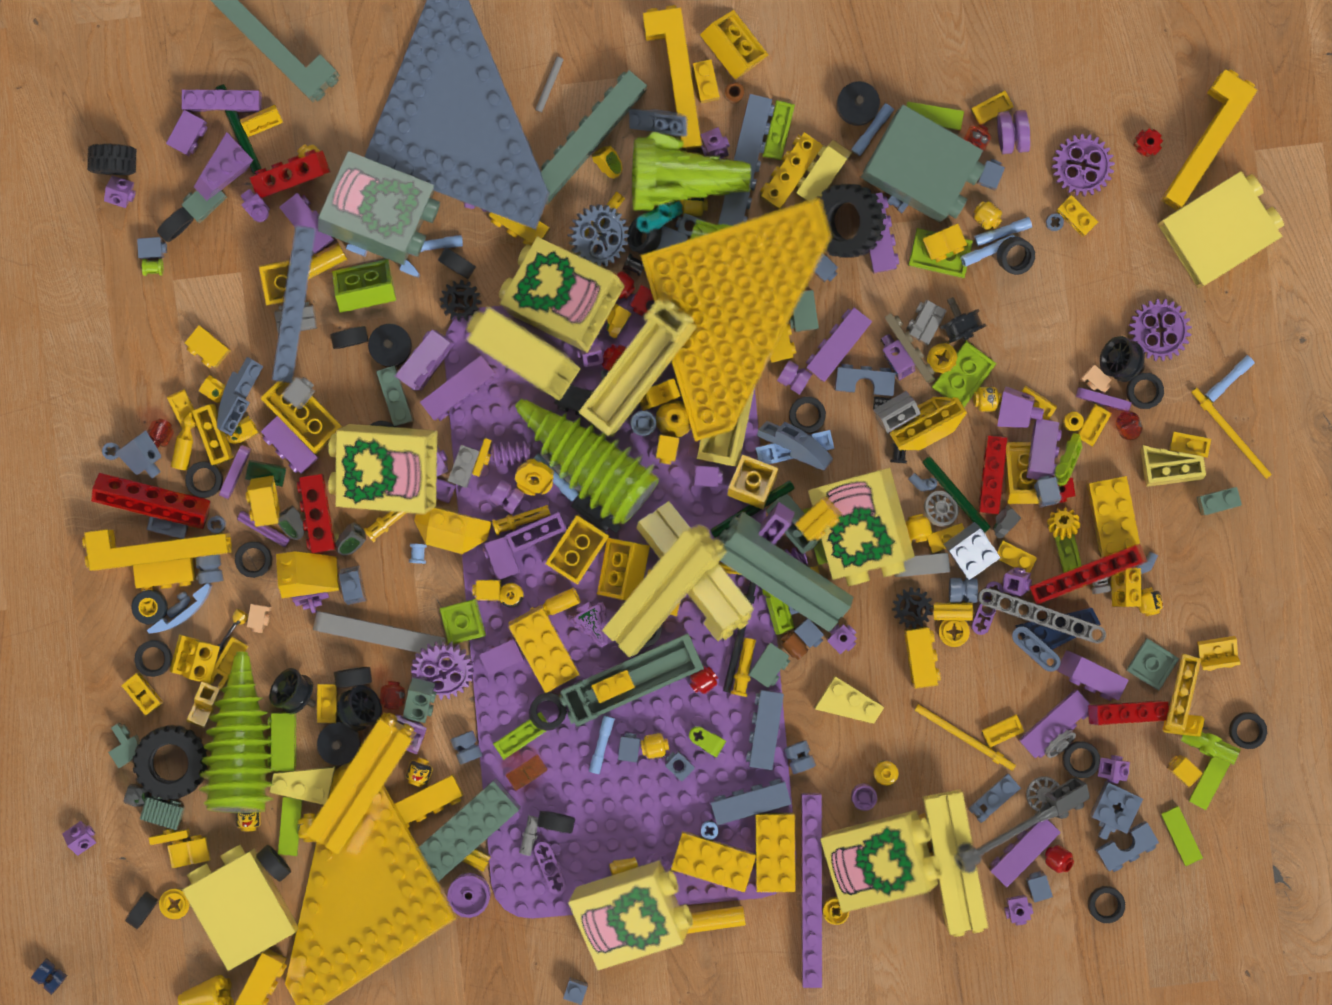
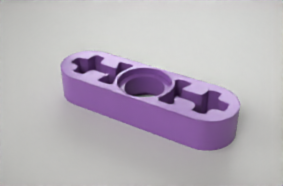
(1103, 399)
(235, 471)
(979, 610)
(539, 856)

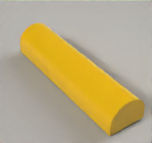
(326, 259)
(1182, 693)
(717, 919)

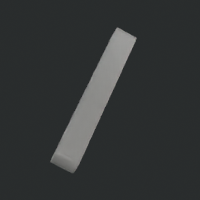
(1049, 622)
(374, 632)

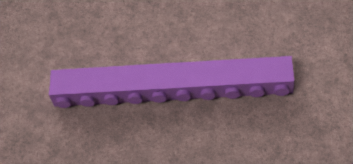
(811, 889)

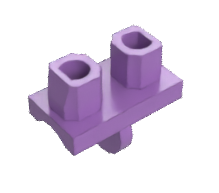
(255, 206)
(310, 601)

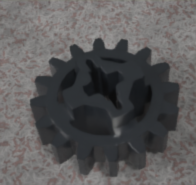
(466, 296)
(904, 612)

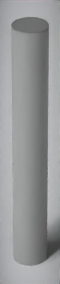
(549, 84)

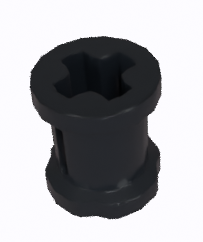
(633, 265)
(898, 455)

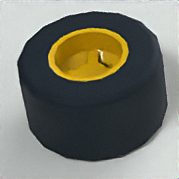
(149, 606)

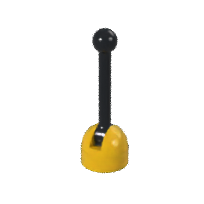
(239, 617)

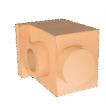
(1096, 379)
(258, 617)

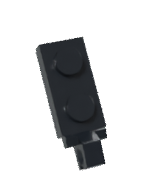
(594, 514)

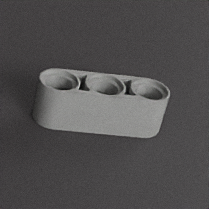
(926, 565)

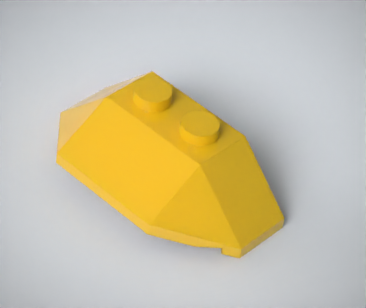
(936, 420)
(452, 530)

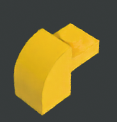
(660, 394)
(203, 704)

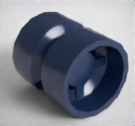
(43, 972)

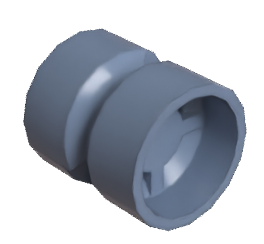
(643, 423)
(209, 569)
(963, 590)
(466, 747)
(802, 763)

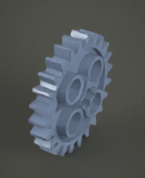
(612, 226)

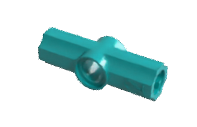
(659, 216)

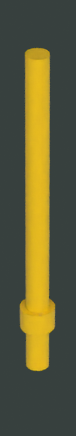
(1207, 404)
(997, 757)

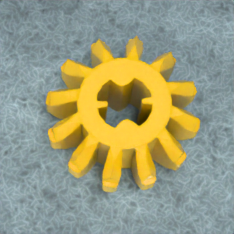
(1058, 528)

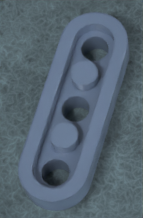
(1044, 651)

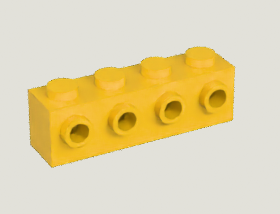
(791, 171)

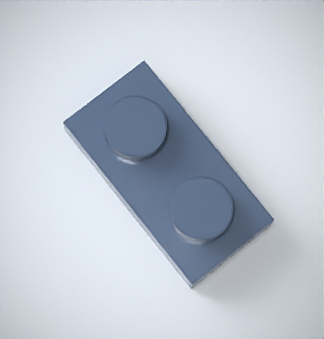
(167, 527)

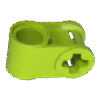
(710, 742)

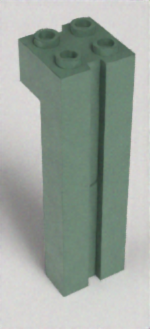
(310, 80)
(782, 574)
(647, 671)

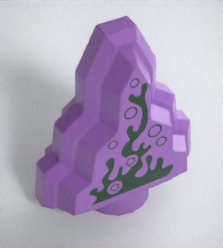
(591, 622)

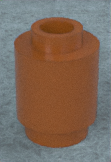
(734, 86)
(794, 645)

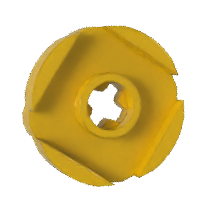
(537, 469)

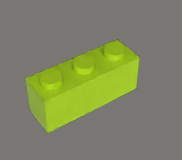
(284, 741)

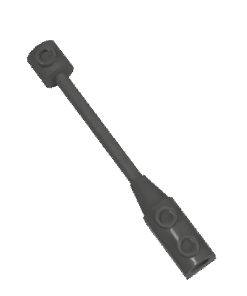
(1059, 801)

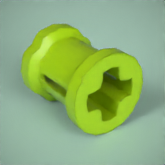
(152, 267)

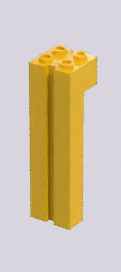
(669, 25)
(1235, 98)
(104, 554)
(361, 782)

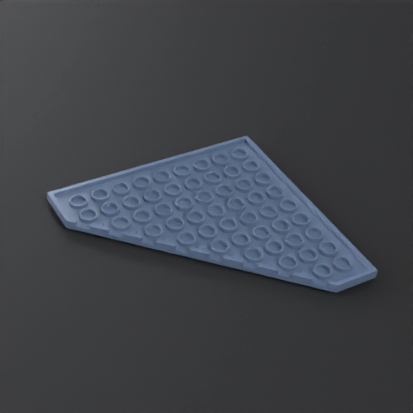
(456, 121)

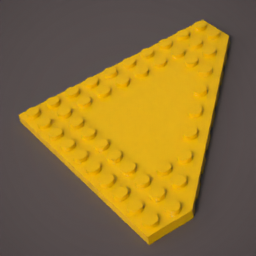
(741, 296)
(363, 905)

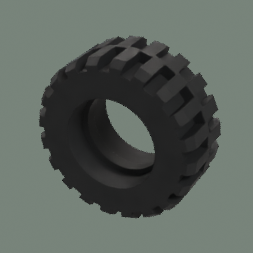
(870, 219)
(144, 762)

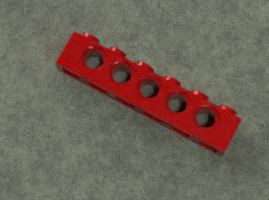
(150, 500)
(1088, 573)

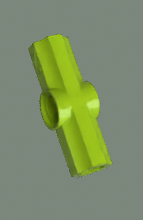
(1213, 747)

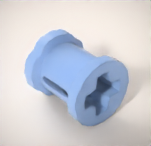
(417, 553)
(708, 836)

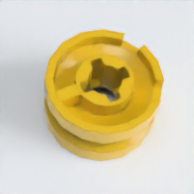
(831, 918)

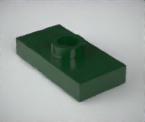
(260, 469)

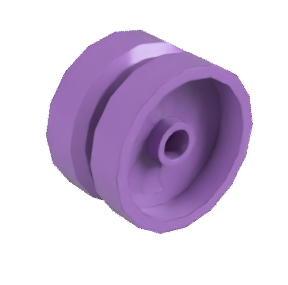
(1013, 131)
(477, 887)

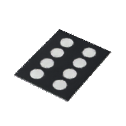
(879, 401)

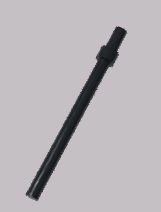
(738, 642)

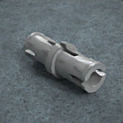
(529, 836)

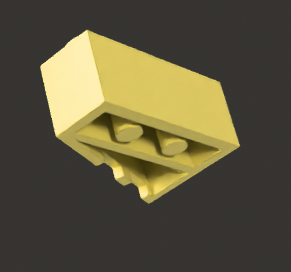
(824, 171)
(1170, 467)
(848, 702)
(305, 784)

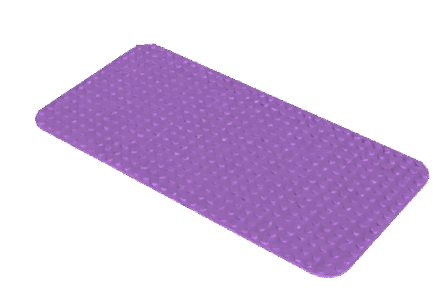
(629, 805)

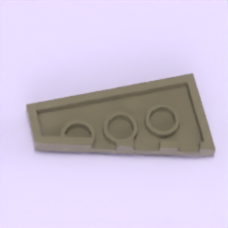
(915, 354)

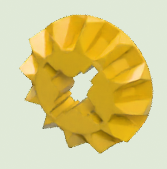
(940, 350)
(960, 638)
(174, 913)

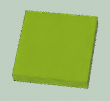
(462, 621)

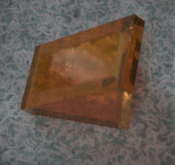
(526, 772)

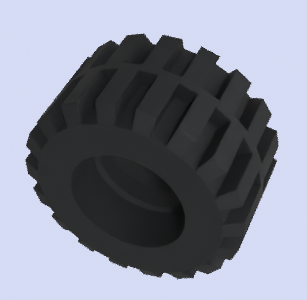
(111, 159)

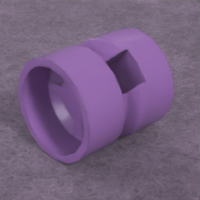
(794, 377)
(507, 496)
(864, 796)

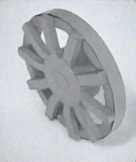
(940, 508)
(1060, 743)
(1040, 792)

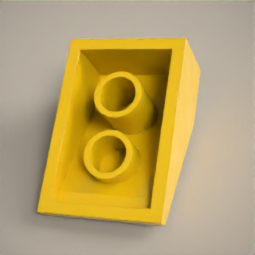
(1018, 487)
(306, 574)

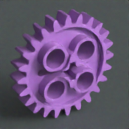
(1086, 148)
(1177, 328)
(443, 669)

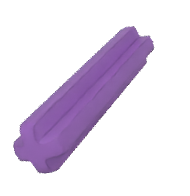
(264, 530)

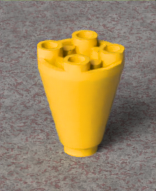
(669, 427)
(210, 992)

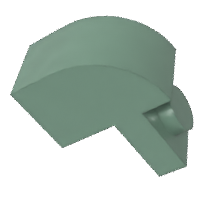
(126, 750)

